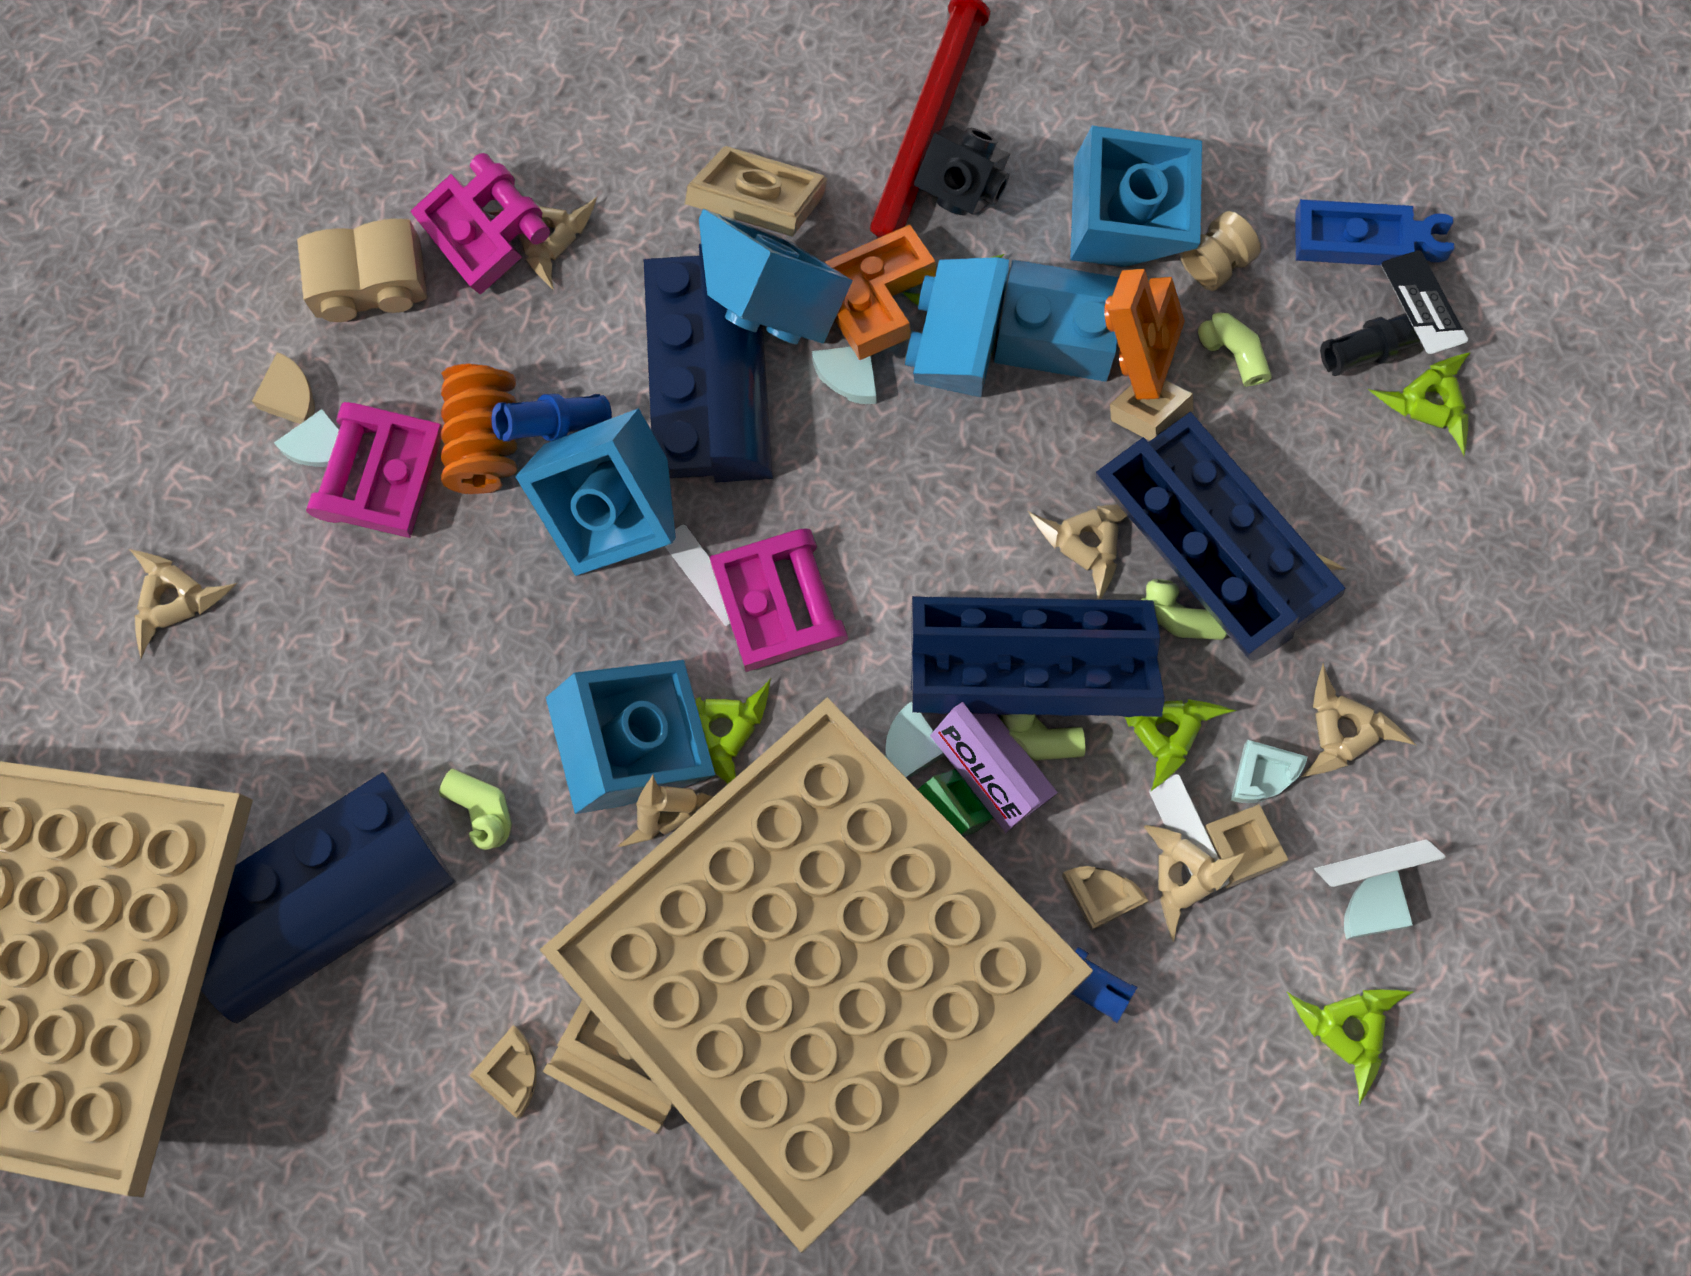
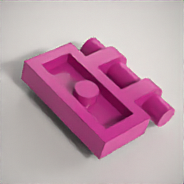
(465, 232)

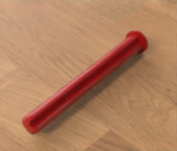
(929, 113)

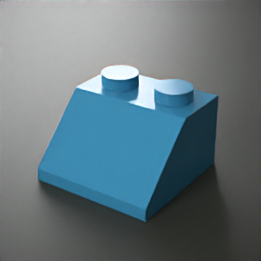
(1135, 197)
(769, 280)
(1057, 321)
(959, 324)
(603, 492)
(623, 729)

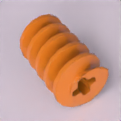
(472, 452)

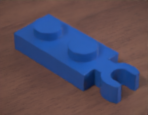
(1366, 233)

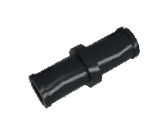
(1377, 342)

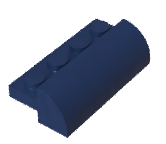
(703, 378)
(1221, 536)
(1035, 656)
(319, 896)

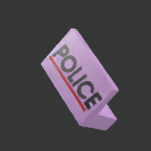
(993, 765)

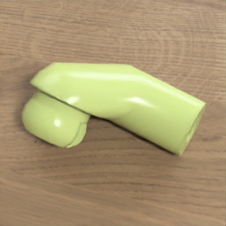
(1241, 341)
(1177, 618)
(1042, 742)
(485, 805)

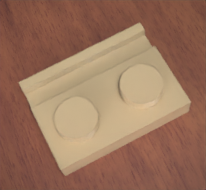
(603, 1070)

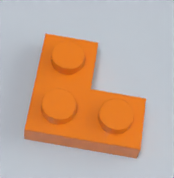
(879, 271)
(1147, 328)

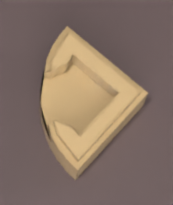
(285, 391)
(1102, 894)
(509, 1072)

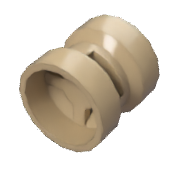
(1225, 246)

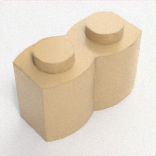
(362, 269)

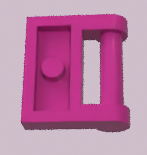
(393, 474)
(759, 606)

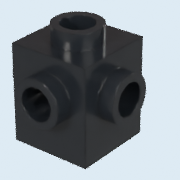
(963, 170)

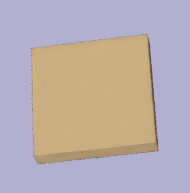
(756, 190)

